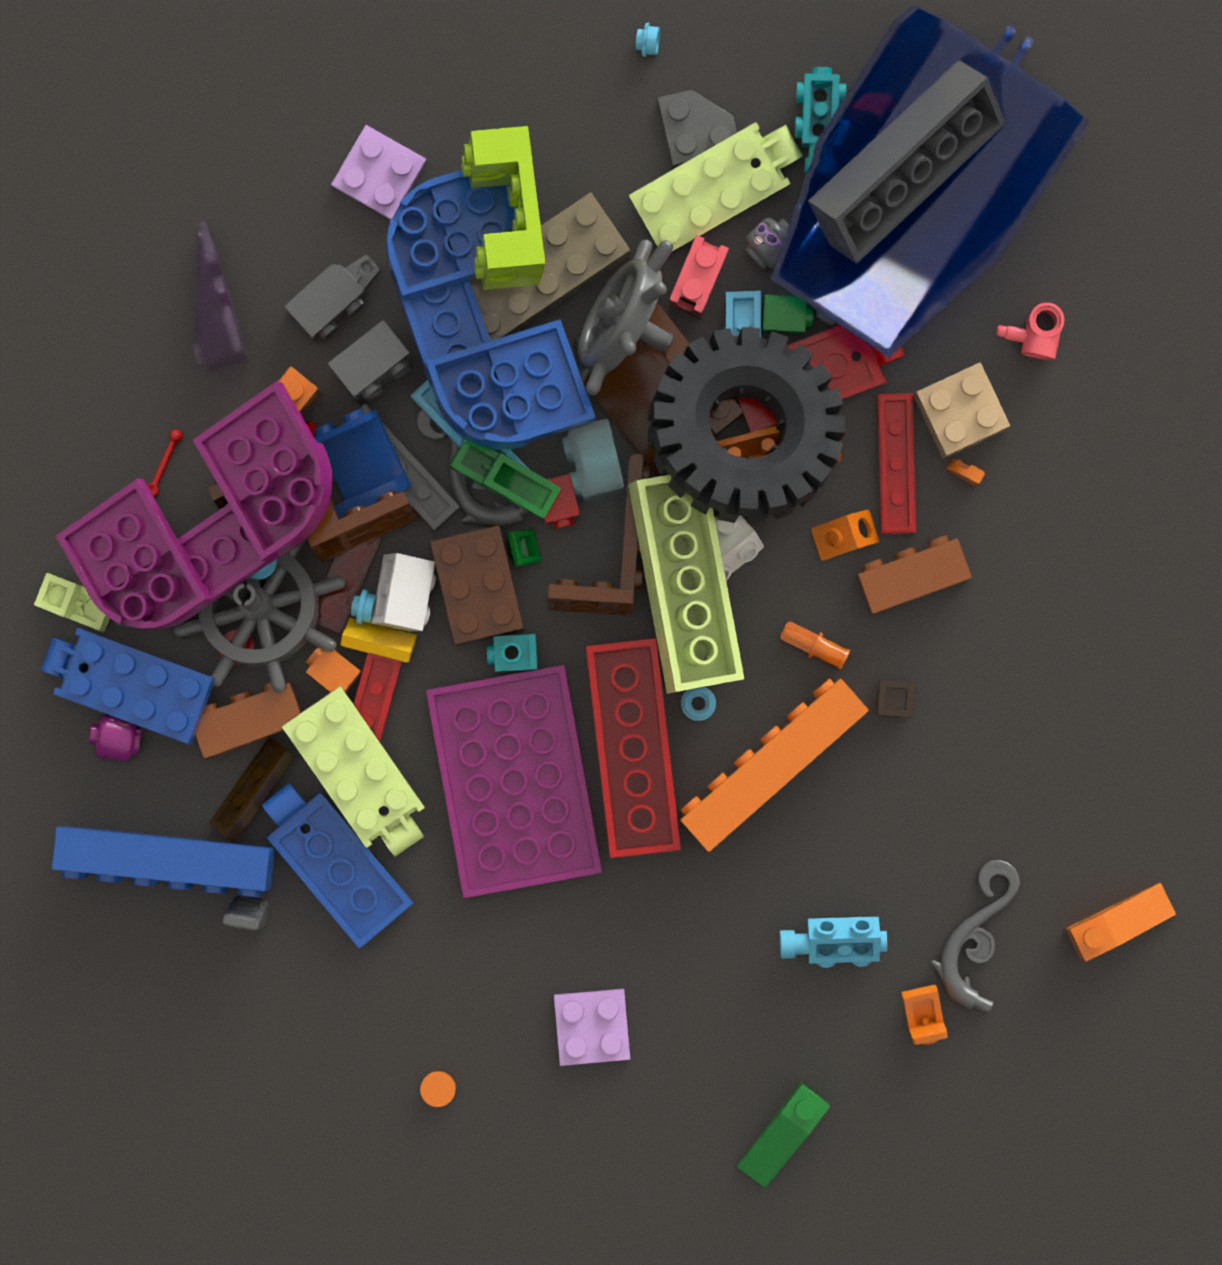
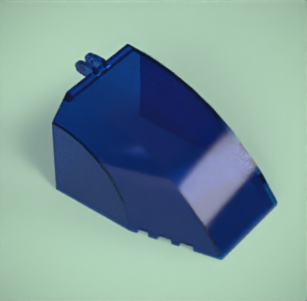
(959, 224)

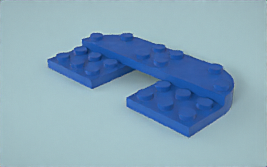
(484, 388)

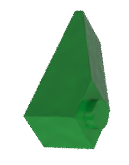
(783, 1134)

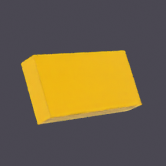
(378, 640)

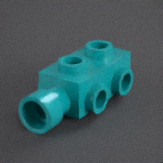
(815, 112)

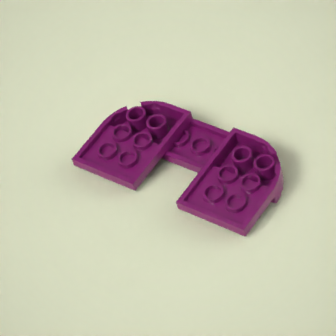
(276, 498)

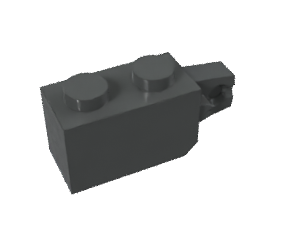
(332, 296)

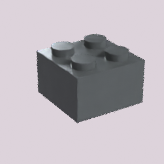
(372, 363)

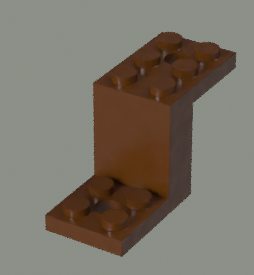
(359, 525)

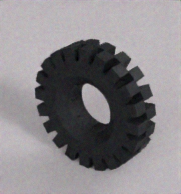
(781, 382)

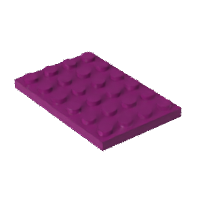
(514, 781)

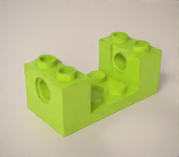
(503, 159)

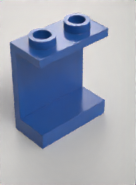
(362, 460)

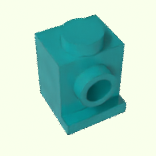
(525, 660)

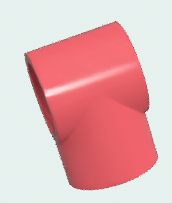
(1037, 342)

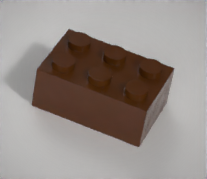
(477, 585)

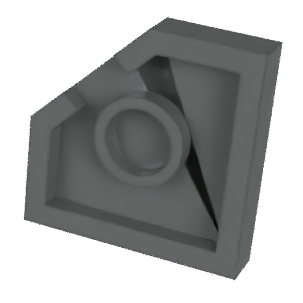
(693, 125)

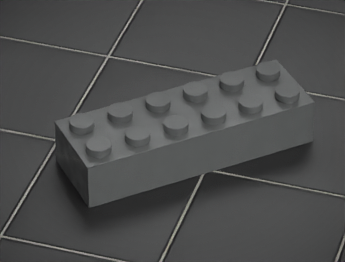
(907, 161)

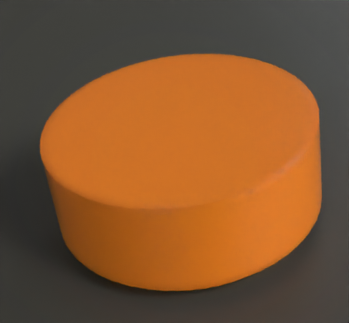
(438, 1088)

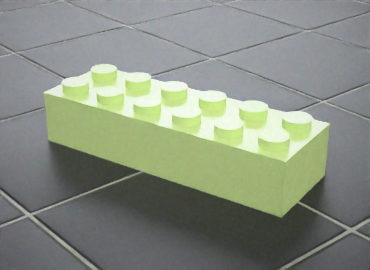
(685, 587)

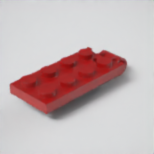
(834, 351)

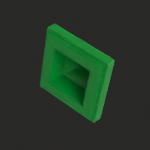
(523, 547)

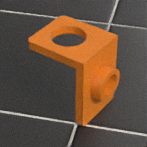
(844, 535)

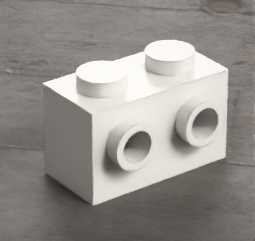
(404, 592)

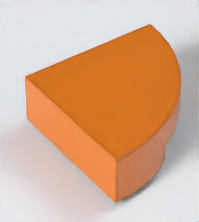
(970, 474)

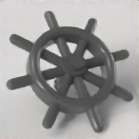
(623, 315)
(259, 608)

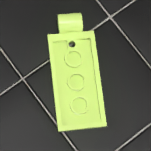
(715, 185)
(356, 771)

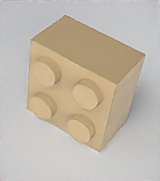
(961, 410)

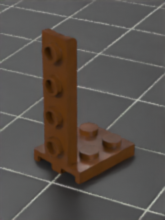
(602, 596)

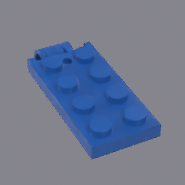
(130, 684)
(335, 864)

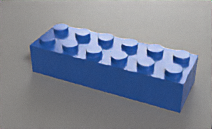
(163, 858)

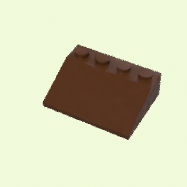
(633, 383)

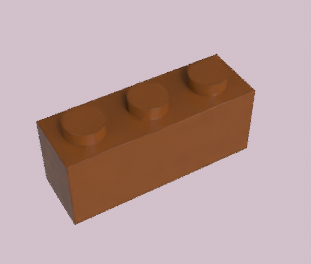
(913, 574)
(246, 720)

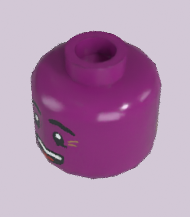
(114, 738)

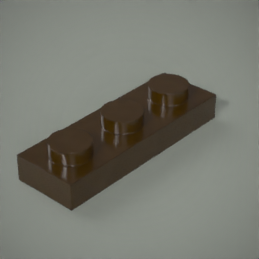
(252, 790)

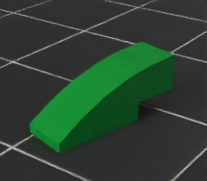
(504, 477)

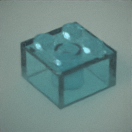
(595, 461)

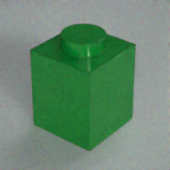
(786, 315)

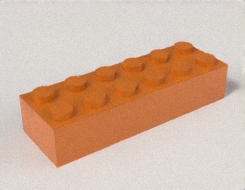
(774, 764)

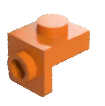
(924, 1015)

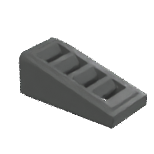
(246, 913)

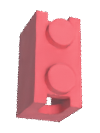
(698, 276)

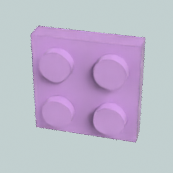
(378, 172)
(592, 1027)

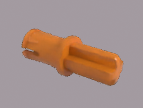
(814, 644)

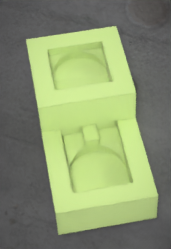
(70, 602)

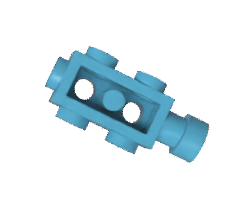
(839, 939)

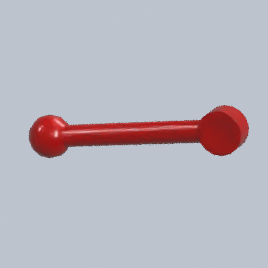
(175, 437)

